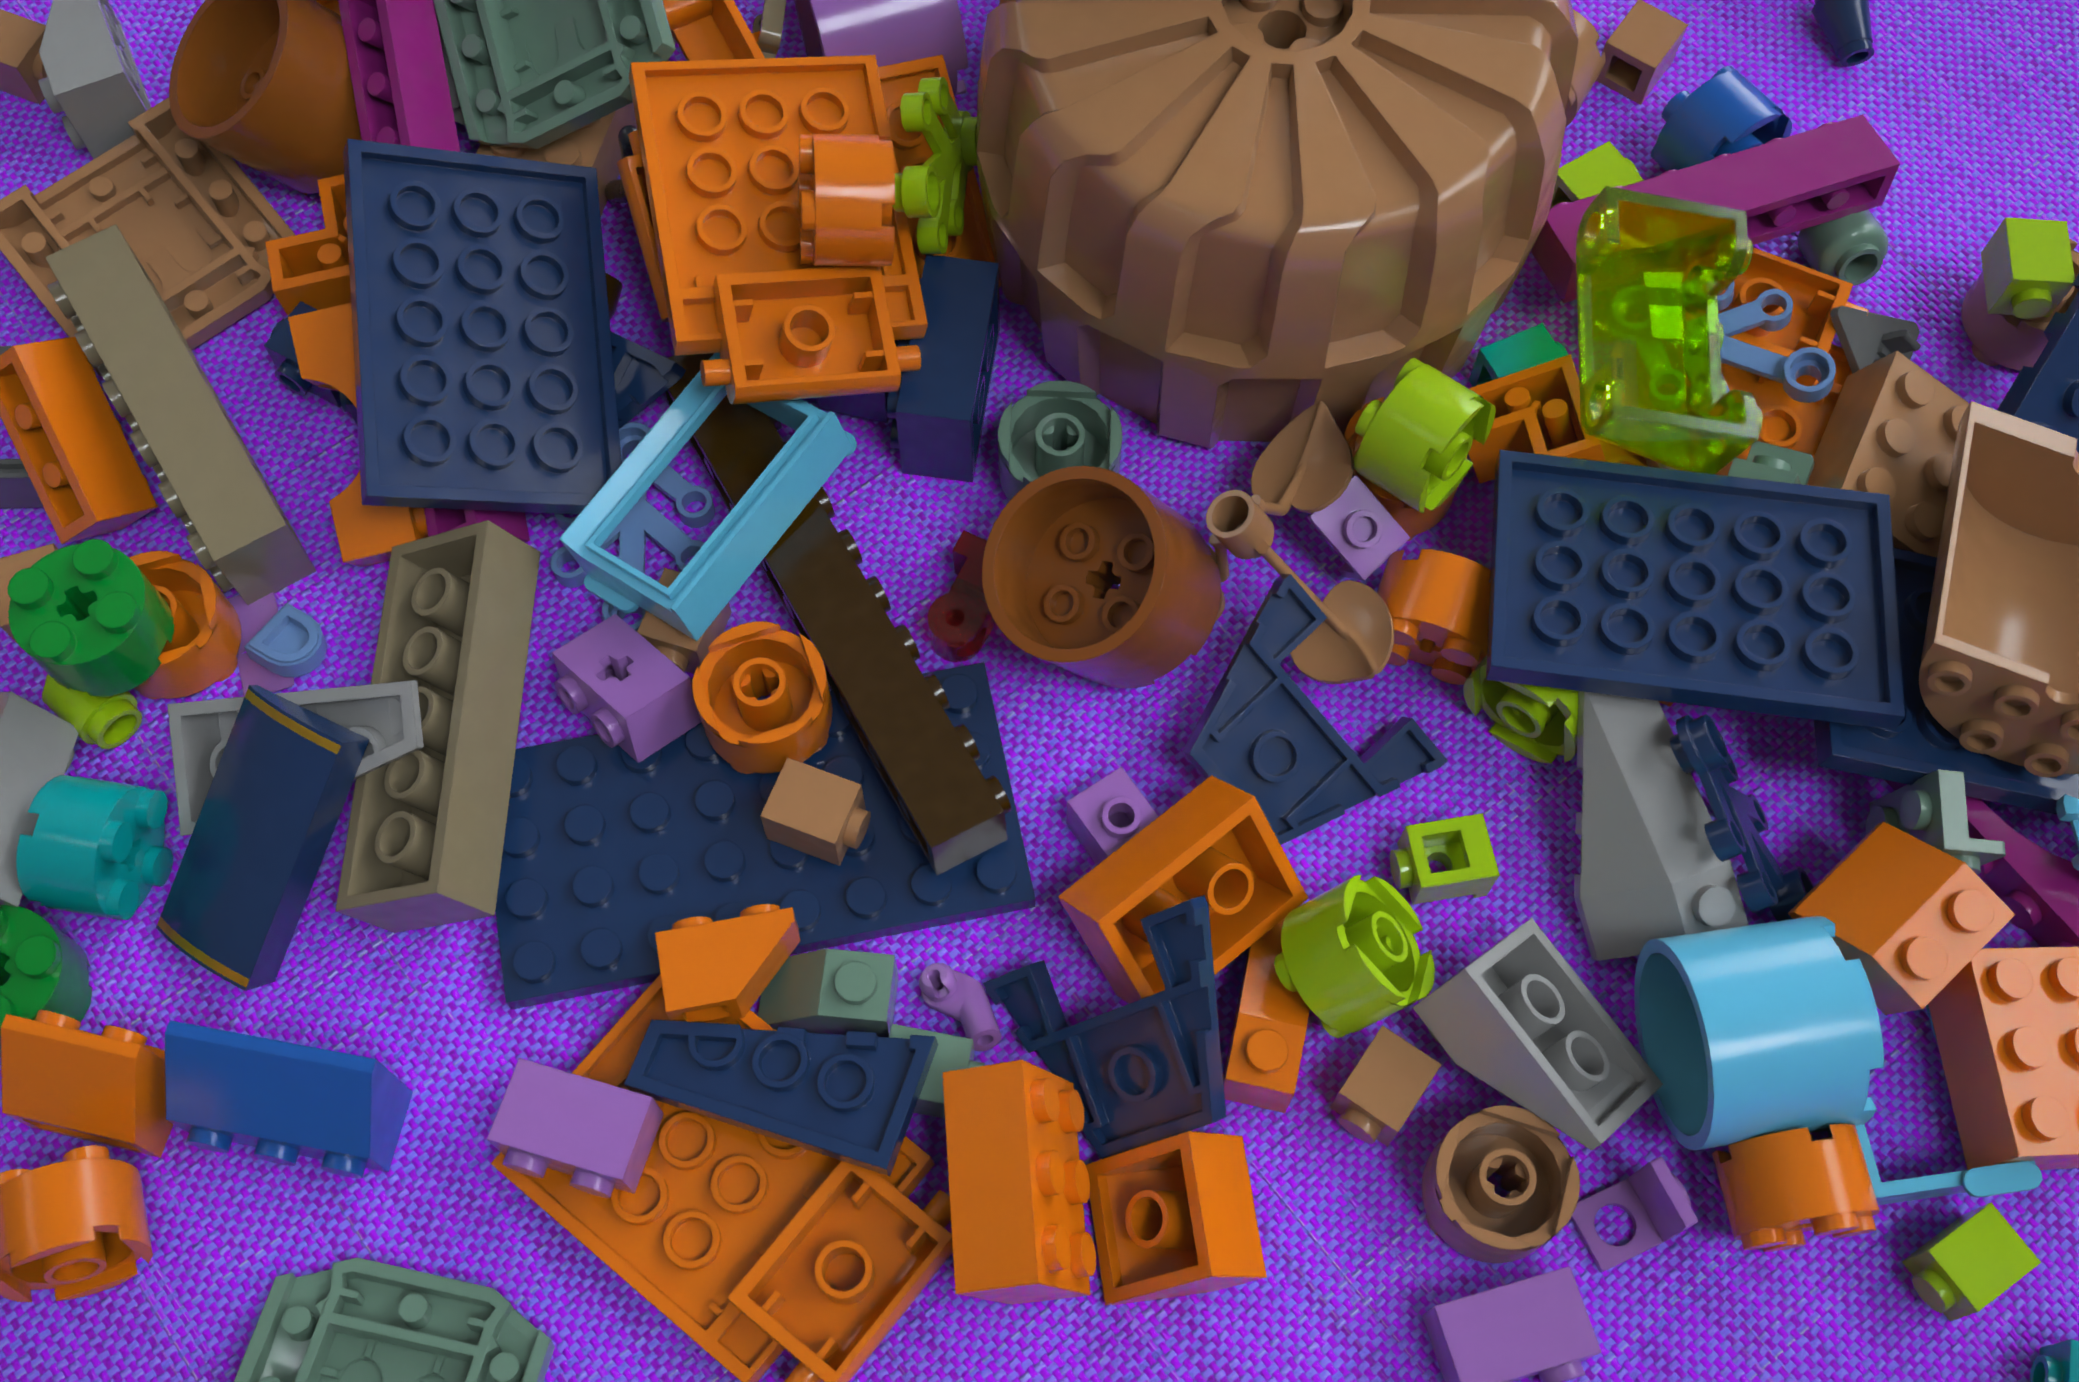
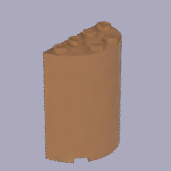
(2007, 595)

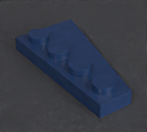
(807, 1089)

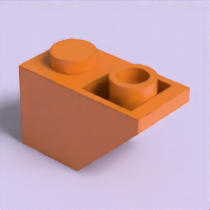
(724, 965)

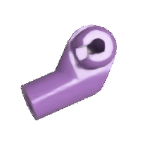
(962, 1000)

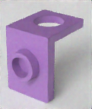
(1359, 530)
(1654, 1203)

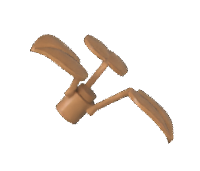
(1310, 470)

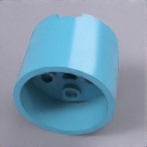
(1756, 1031)

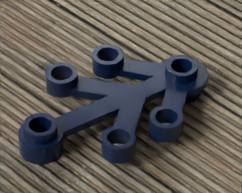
(1737, 821)

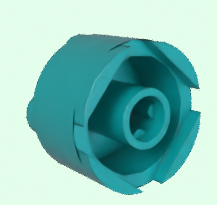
(94, 847)

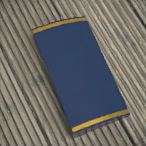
(260, 838)

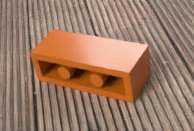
(70, 440)

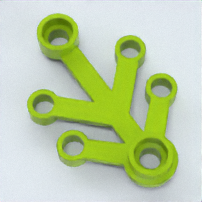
(938, 186)

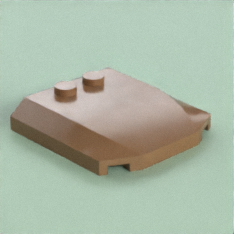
(180, 209)

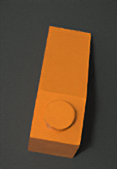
(1265, 1032)

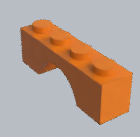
(327, 360)

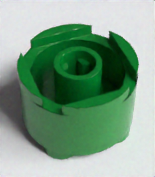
(90, 618)
(40, 968)

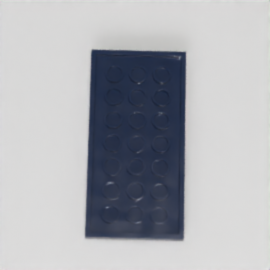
(627, 848)

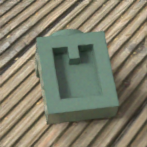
(1774, 464)

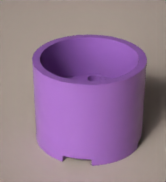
(886, 28)

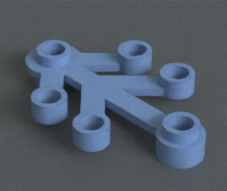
(1768, 364)
(643, 521)

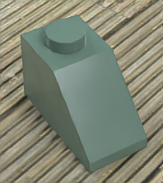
(833, 993)

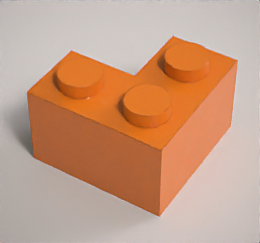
(315, 263)
(1534, 415)

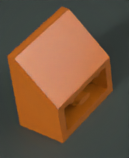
(84, 1083)

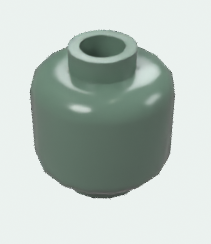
(1846, 247)

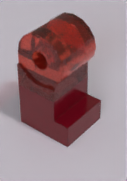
(961, 618)

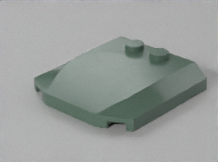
(546, 65)
(390, 1327)

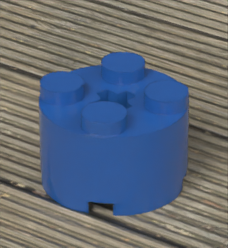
(1717, 120)

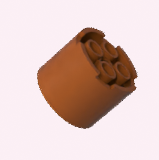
(267, 87)
(1055, 566)

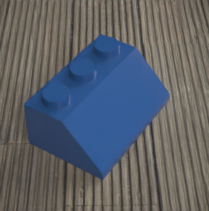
(282, 1099)

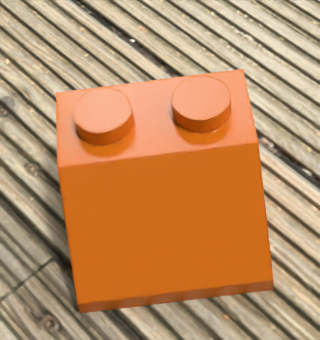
(1905, 915)
(1175, 1218)

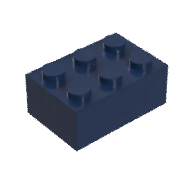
(944, 404)

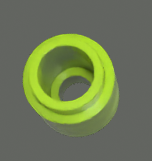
(97, 719)

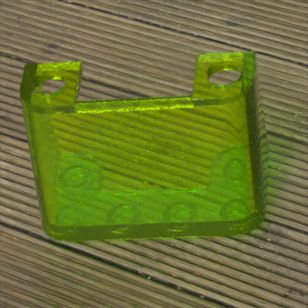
(1654, 328)

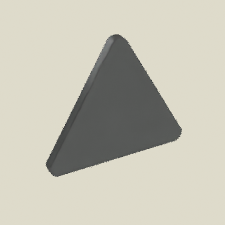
(1872, 336)

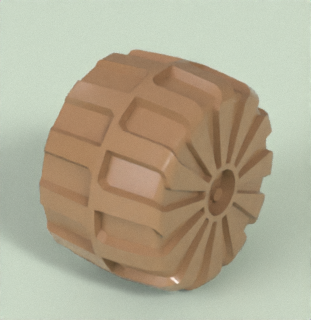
(1266, 191)

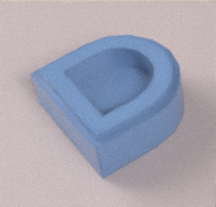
(289, 643)

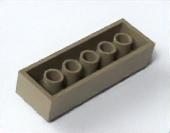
(176, 417)
(435, 821)

